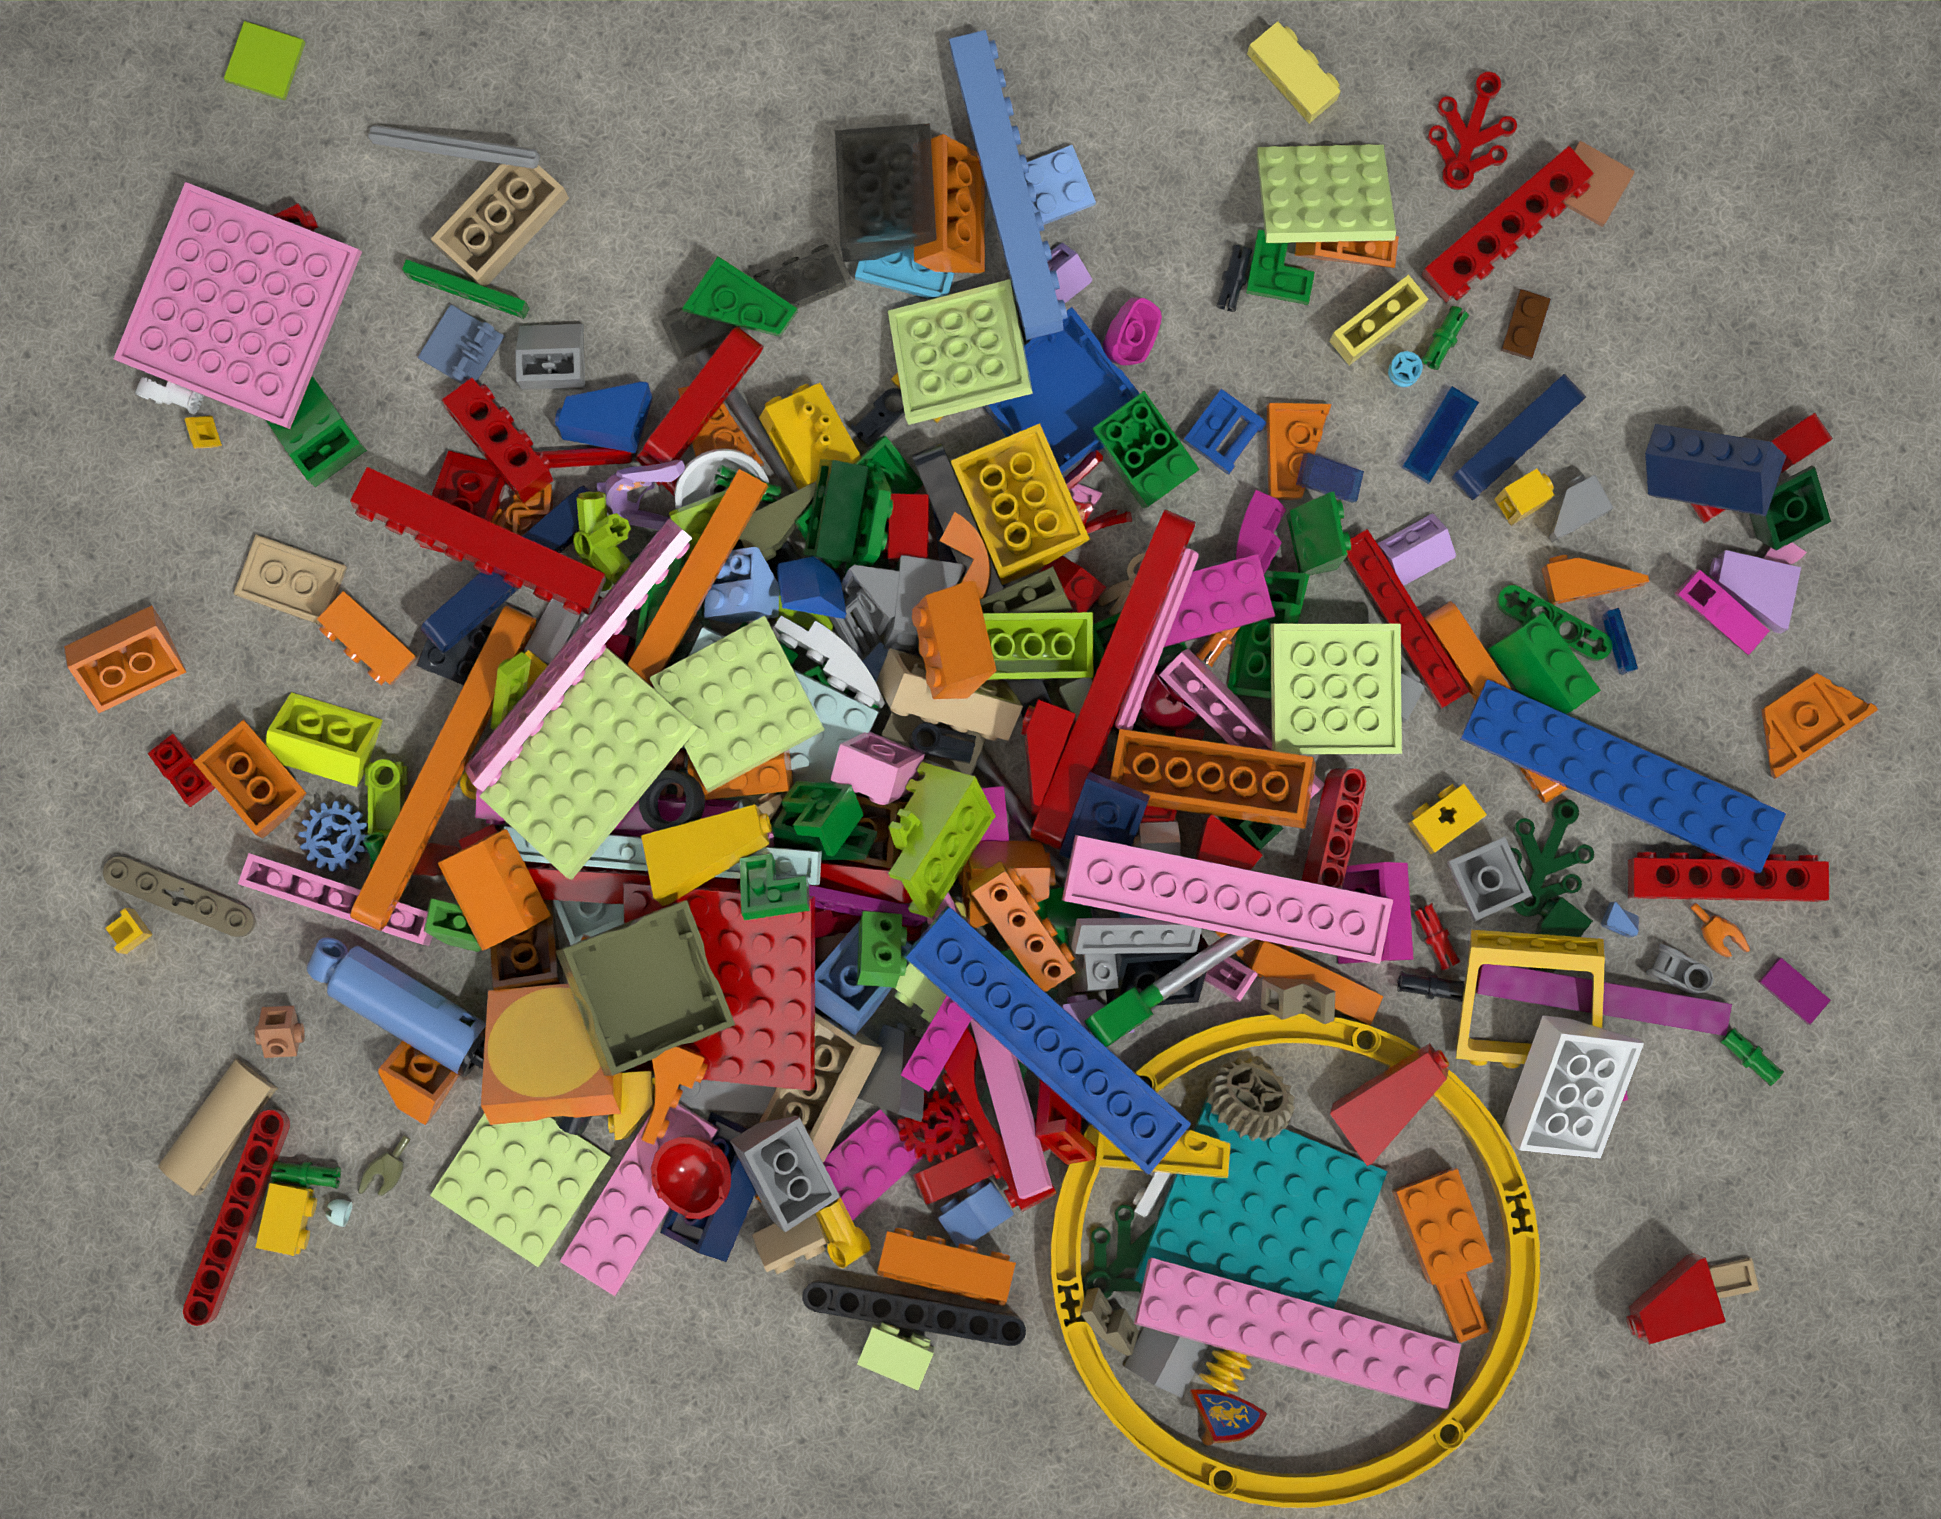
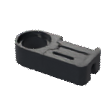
(878, 420)

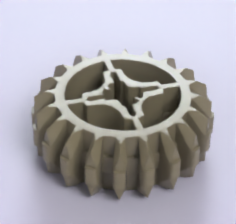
(1250, 1099)

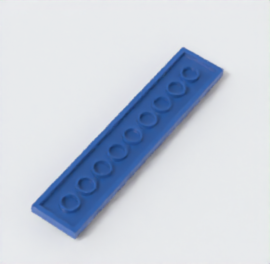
(1623, 776)
(1047, 1040)

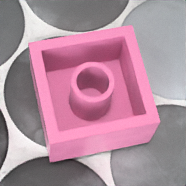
(876, 767)

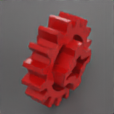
(945, 1129)

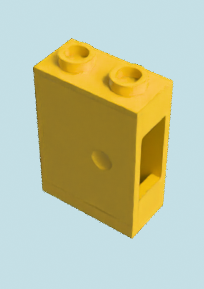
(805, 431)

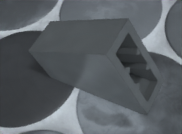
(885, 1084)

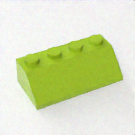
(1041, 645)

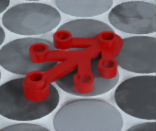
(1470, 137)

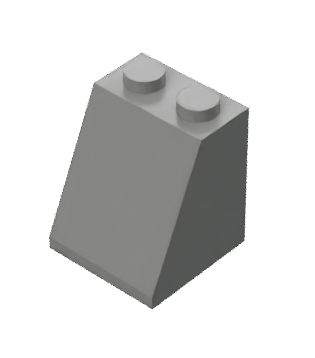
(916, 580)

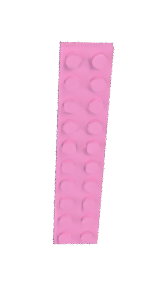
(582, 647)
(1227, 899)
(1297, 1334)

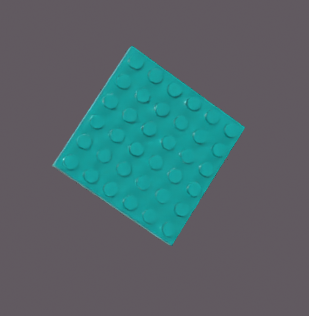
(1278, 1220)

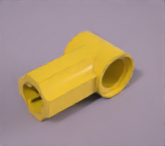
(845, 1239)

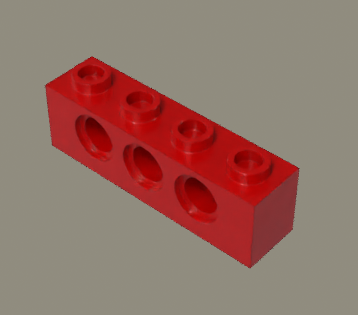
(523, 479)

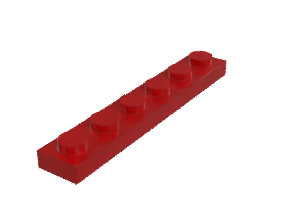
(1398, 608)

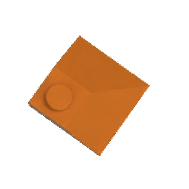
(416, 1082)

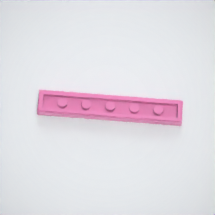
(1013, 1115)

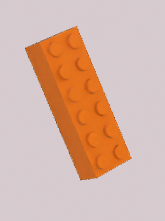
(1216, 778)

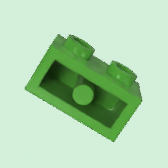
(880, 949)

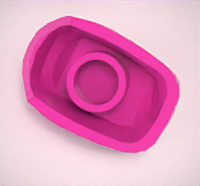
(1132, 332)

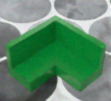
(825, 810)

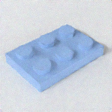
(1059, 185)

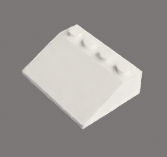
(1570, 1088)

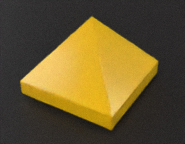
(202, 432)

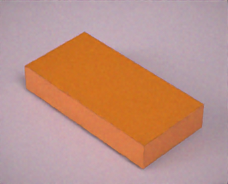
(1462, 1308)

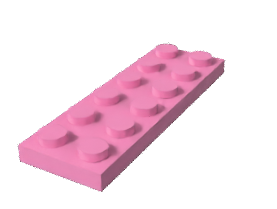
(628, 1209)

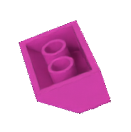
(1391, 882)

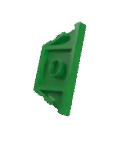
(876, 509)

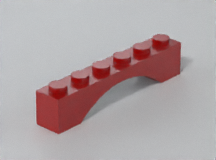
(961, 1077)

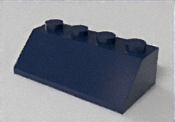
(1712, 469)
(718, 1232)

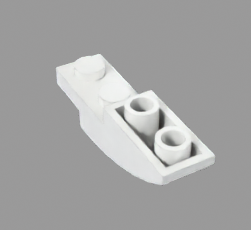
(843, 664)

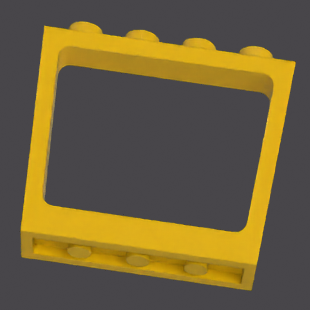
(1524, 951)

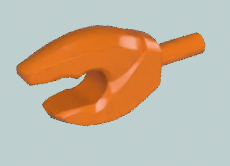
(1716, 929)

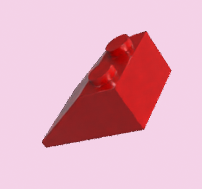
(470, 486)

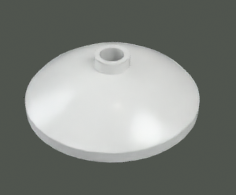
(699, 474)

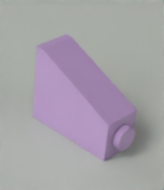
(1759, 585)

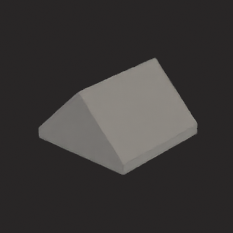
(876, 593)
(1489, 879)
(1166, 1360)

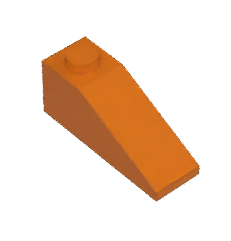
(1355, 252)
(1581, 578)

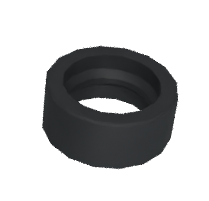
(694, 800)

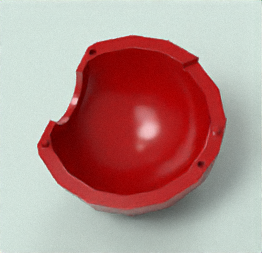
(691, 1176)

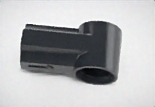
(946, 743)

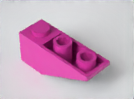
(1722, 611)

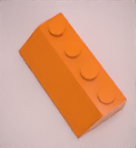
(958, 210)
(946, 1268)

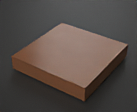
(1606, 188)

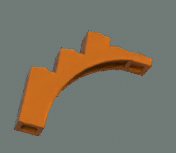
(671, 1068)

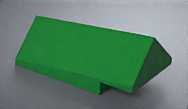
(1252, 652)

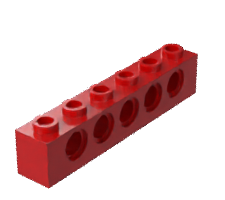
(1564, 167)
(1811, 887)

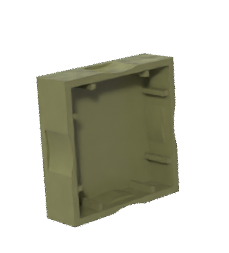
(645, 988)

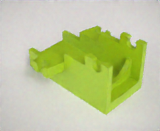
(938, 834)

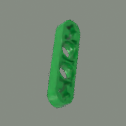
(1557, 618)

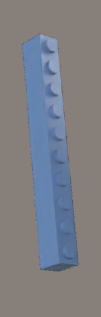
(1006, 184)

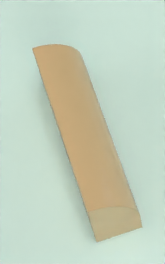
(216, 1128)

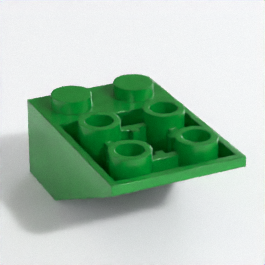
(319, 437)
(1145, 450)
(1318, 535)

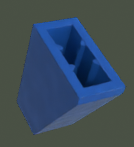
(606, 416)

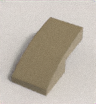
(1111, 1325)

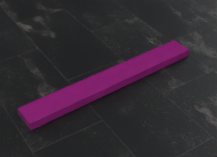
(1618, 999)

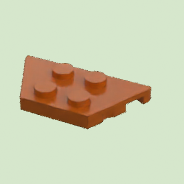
(1809, 720)

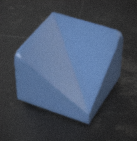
(1620, 920)

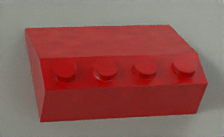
(1046, 736)

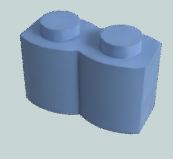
(975, 1214)

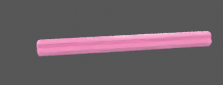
(1156, 642)

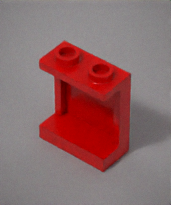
(1060, 1127)

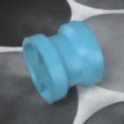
(1410, 365)

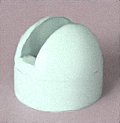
(340, 1213)

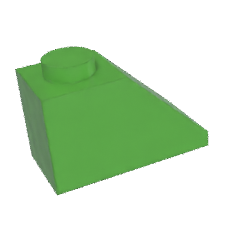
(449, 925)

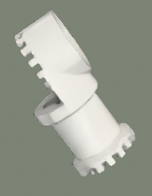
(169, 394)

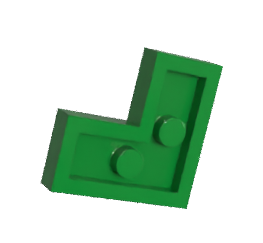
(1274, 280)
(766, 896)

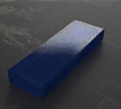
(1440, 435)

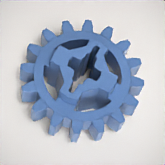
(330, 822)

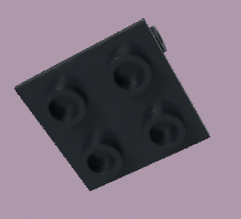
(457, 661)

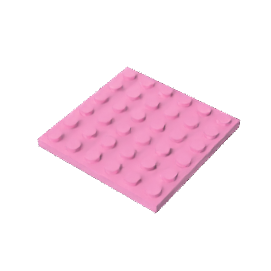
(237, 305)

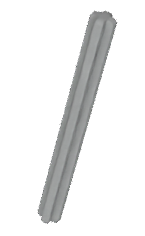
(454, 146)

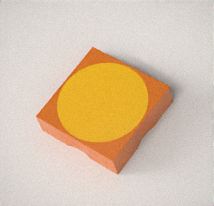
(542, 1059)

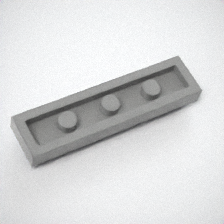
(1133, 936)

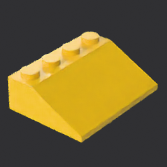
(1020, 503)

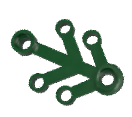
(1544, 862)
(1127, 1256)

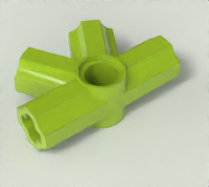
(599, 537)

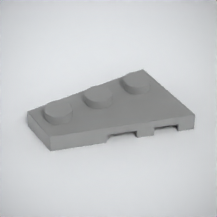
(726, 1096)

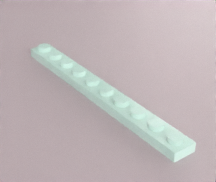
(629, 854)

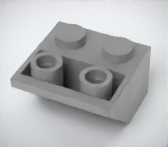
(550, 357)

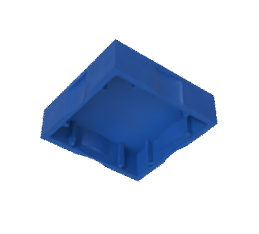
(1071, 394)

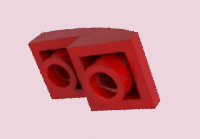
(178, 767)

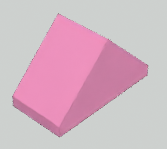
(1231, 978)

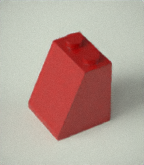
(1224, 846)
(1677, 1303)

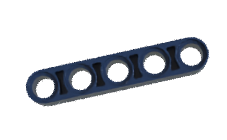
(1518, 437)

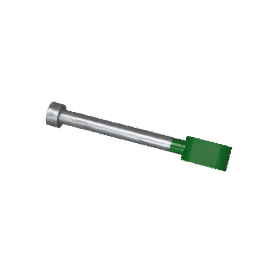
(1135, 1007)

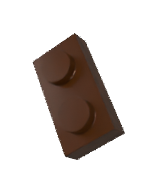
(1525, 324)

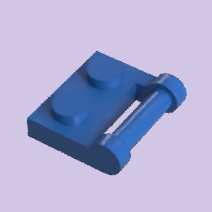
(1216, 424)

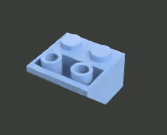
(743, 589)

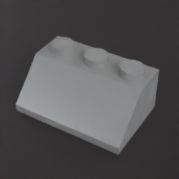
(785, 1170)

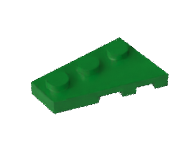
(739, 300)

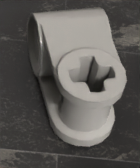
(1678, 970)

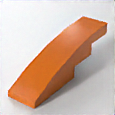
(1350, 997)

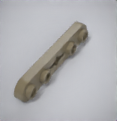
(207, 907)

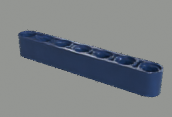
(488, 592)

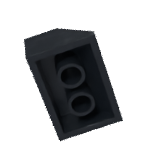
(1144, 969)

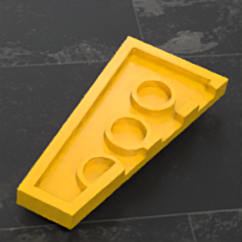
(1190, 1155)

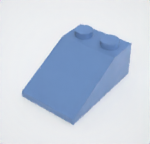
(838, 989)

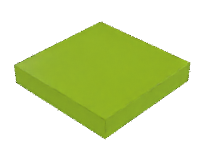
(264, 60)

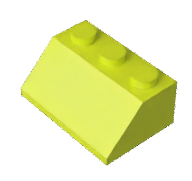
(323, 739)

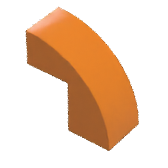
(965, 539)

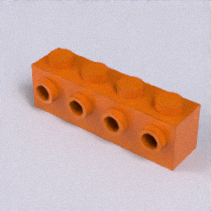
(1021, 925)

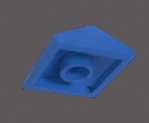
(811, 588)

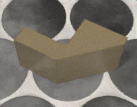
(1294, 996)

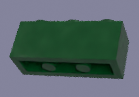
(836, 510)

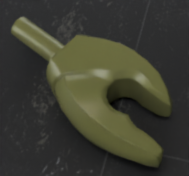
(387, 1165)

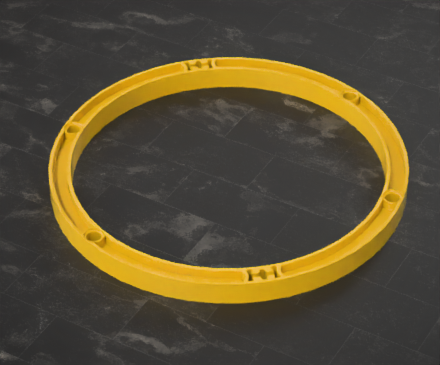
(1414, 1455)

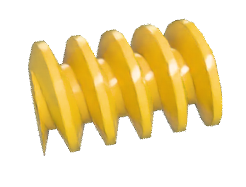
(1226, 1370)

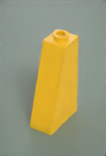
(702, 849)

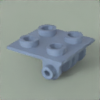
(461, 346)

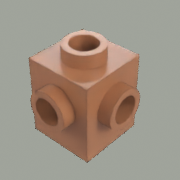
(279, 1031)

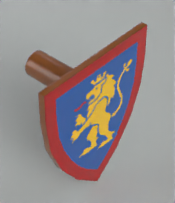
(1226, 1416)

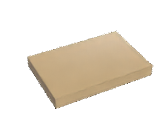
(289, 579)

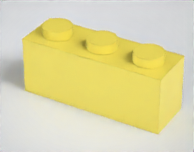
(1294, 71)
(1378, 320)

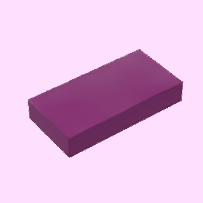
(1794, 991)

